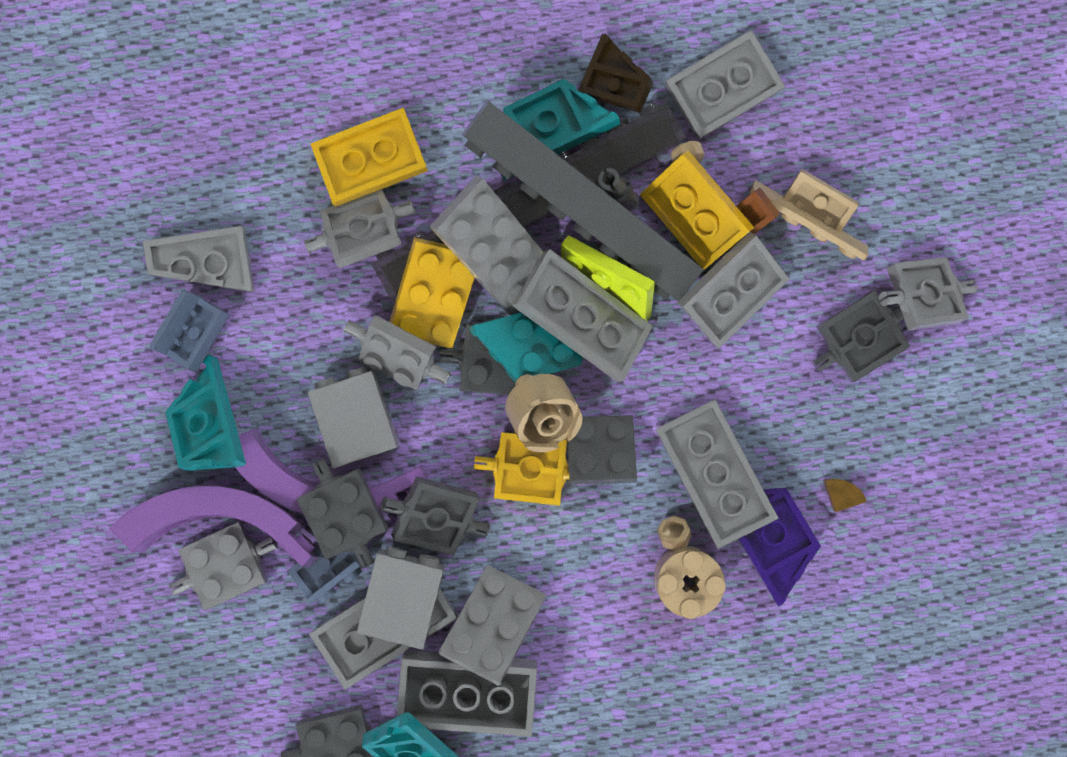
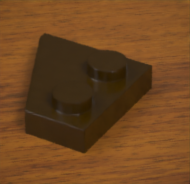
(615, 78)

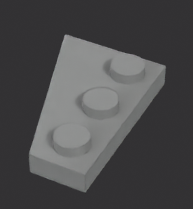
(203, 257)

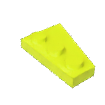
(617, 279)

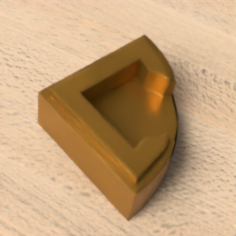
(843, 494)

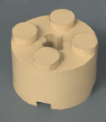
(543, 412)
(680, 598)

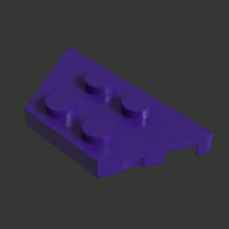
(781, 547)

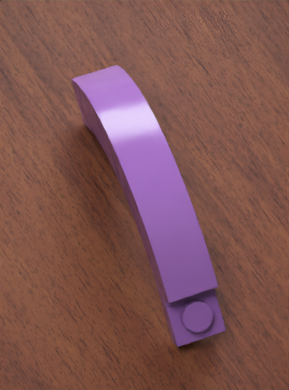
(283, 486)
(167, 511)

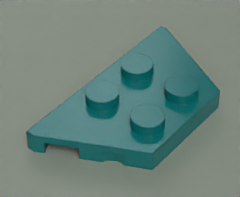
(561, 116)
(524, 346)
(204, 423)
(404, 738)

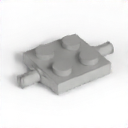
(360, 228)
(927, 293)
(396, 353)
(223, 565)

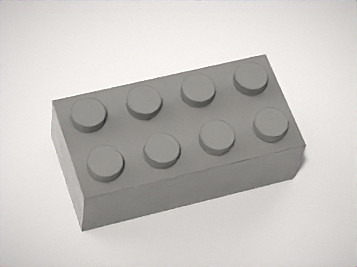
(458, 700)

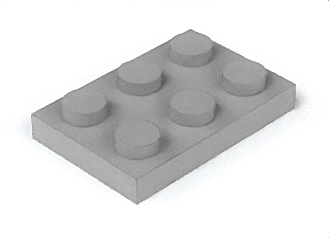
(724, 85)
(733, 290)
(492, 625)

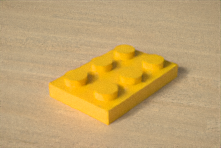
(369, 157)
(696, 210)
(432, 293)

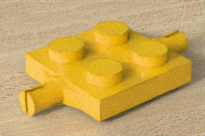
(525, 473)

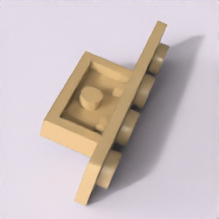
(819, 209)

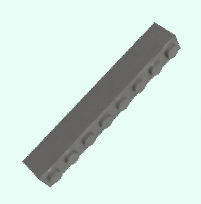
(581, 200)

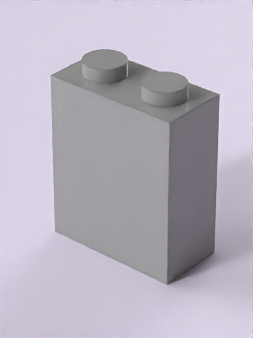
(353, 417)
(401, 597)

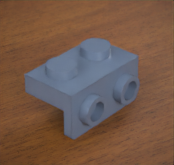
(189, 330)
(324, 574)

